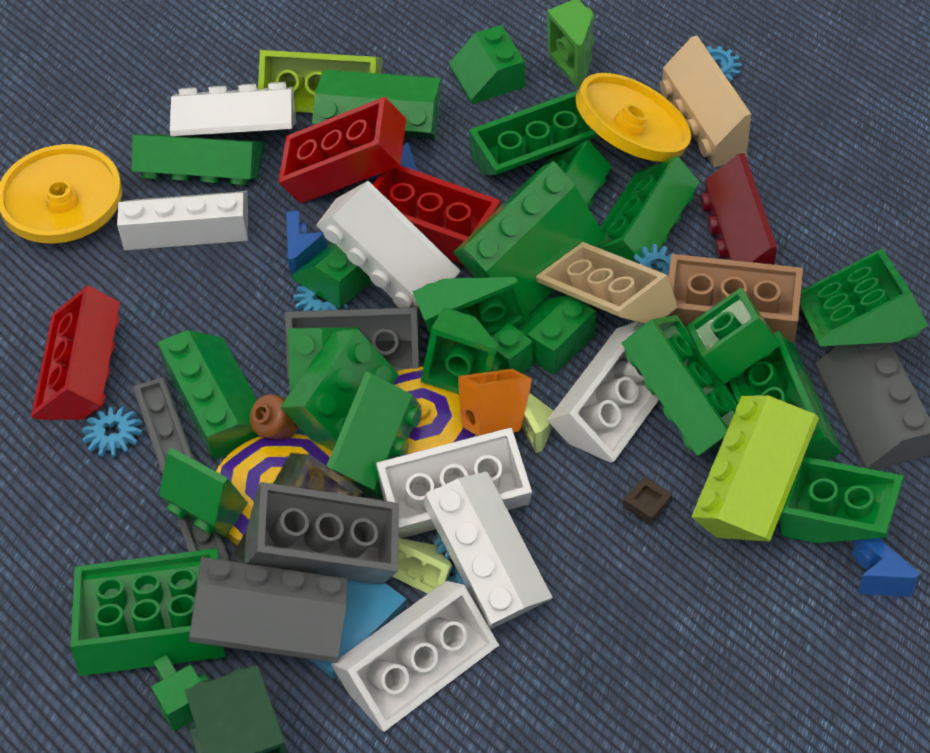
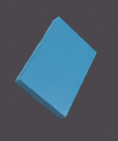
(367, 611)

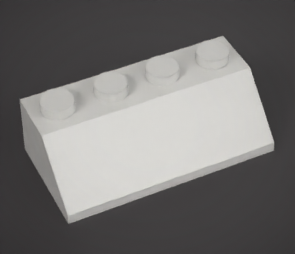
(232, 110)
(183, 220)
(384, 244)
(605, 401)
(413, 475)
(486, 548)
(415, 654)

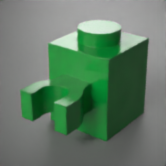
(513, 350)
(170, 692)

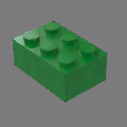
(331, 383)

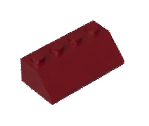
(737, 214)

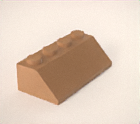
(704, 282)

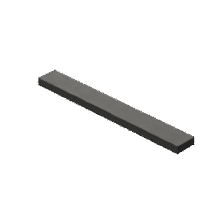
(167, 432)

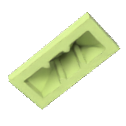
(536, 424)
(421, 565)

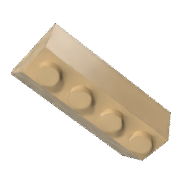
(707, 102)
(611, 283)

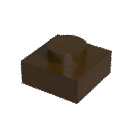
(647, 500)

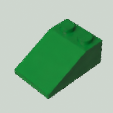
(490, 300)
(839, 502)

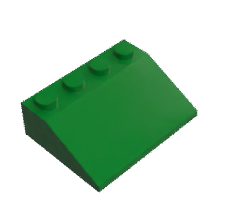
(531, 233)
(862, 305)
(137, 613)

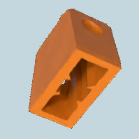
(493, 400)

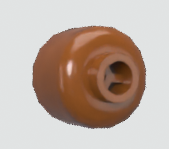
(270, 420)

